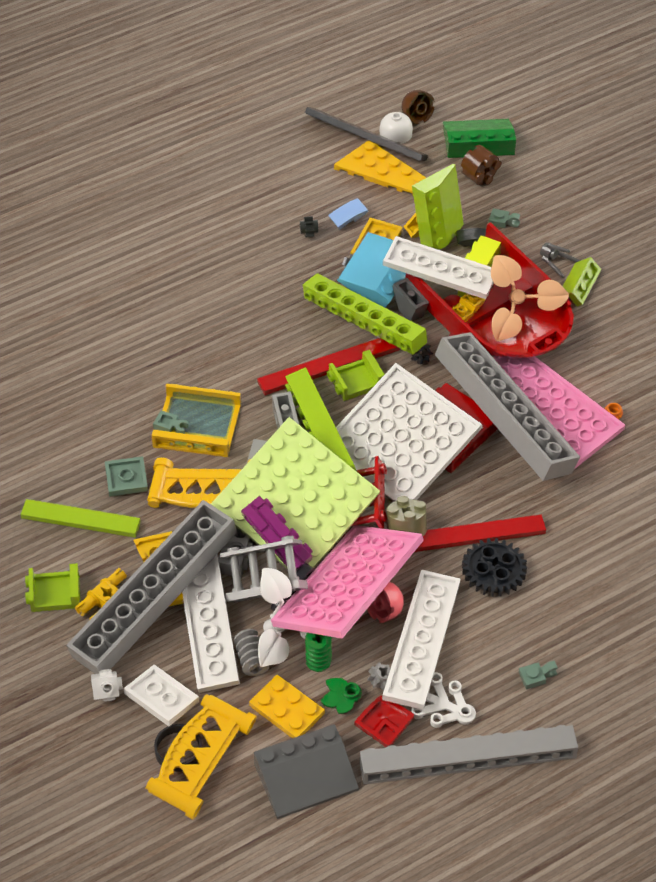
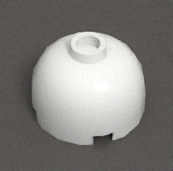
(396, 127)

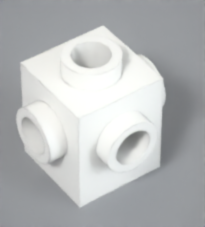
(104, 692)

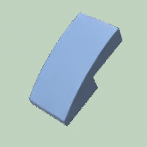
(350, 211)

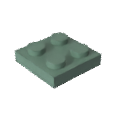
(126, 476)

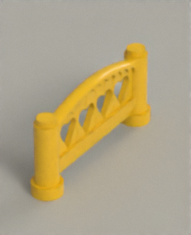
(166, 477)
(184, 793)

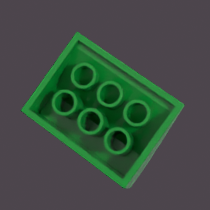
(493, 134)

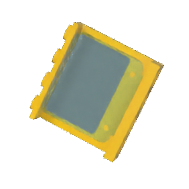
(210, 416)

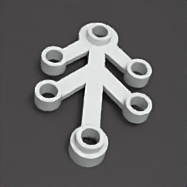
(442, 703)

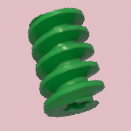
(318, 651)

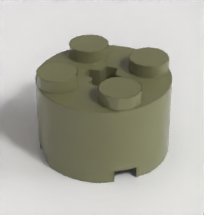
(407, 515)

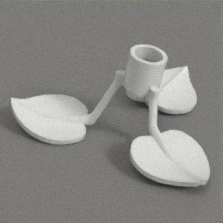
(271, 646)

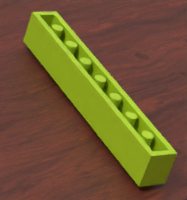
(315, 414)

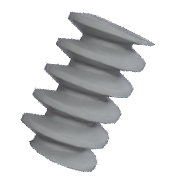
(247, 649)

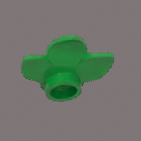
(339, 695)

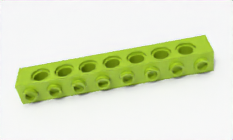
(365, 313)

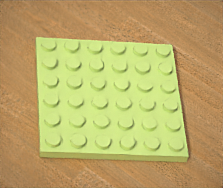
(304, 484)

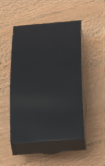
(468, 236)

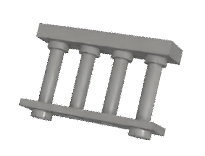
(238, 593)

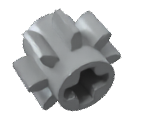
(379, 675)

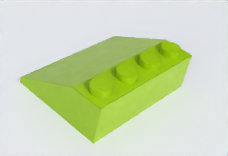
(438, 208)

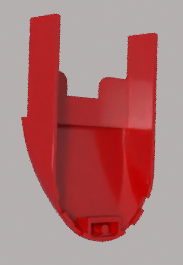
(540, 328)

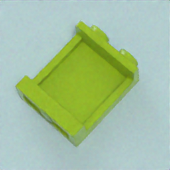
(355, 378)
(53, 590)

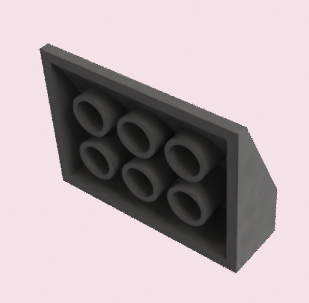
(305, 771)

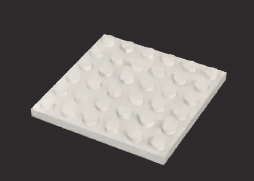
(409, 431)

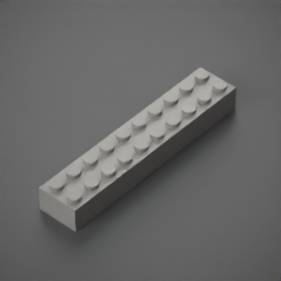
(507, 406)
(152, 588)

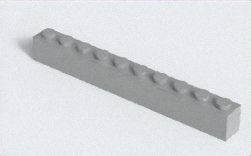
(468, 754)

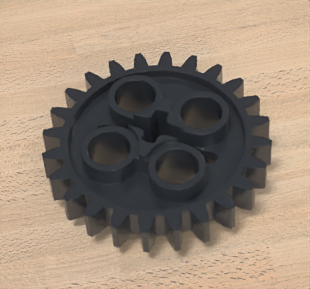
(492, 572)

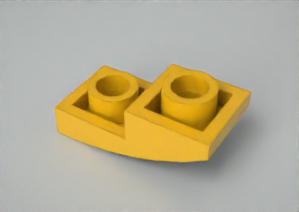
(468, 306)

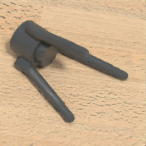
(551, 251)

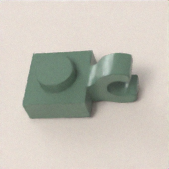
(502, 218)
(534, 675)

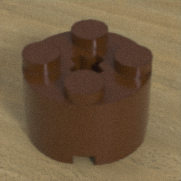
(480, 165)

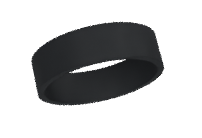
(175, 728)

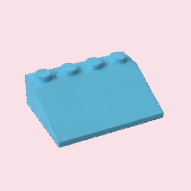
(366, 271)

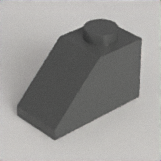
(409, 300)

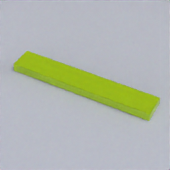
(80, 518)

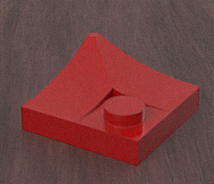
(384, 721)

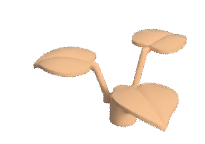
(506, 271)

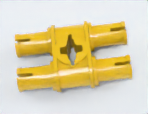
(101, 593)

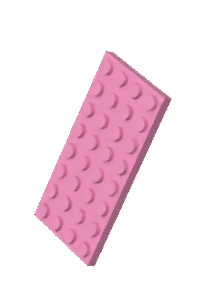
(568, 409)
(347, 581)

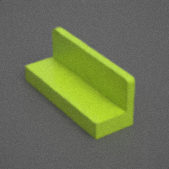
(581, 280)

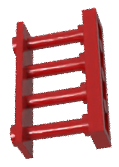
(379, 502)

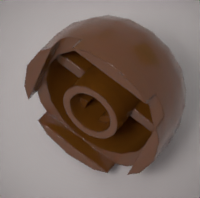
(418, 106)

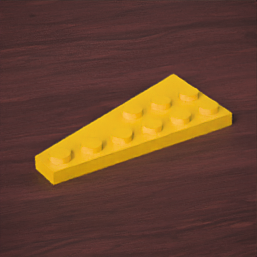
(379, 167)

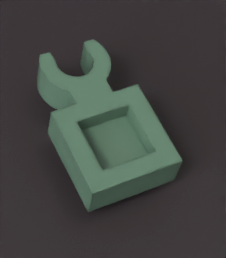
(169, 422)

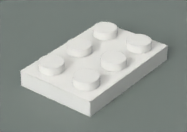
(161, 695)

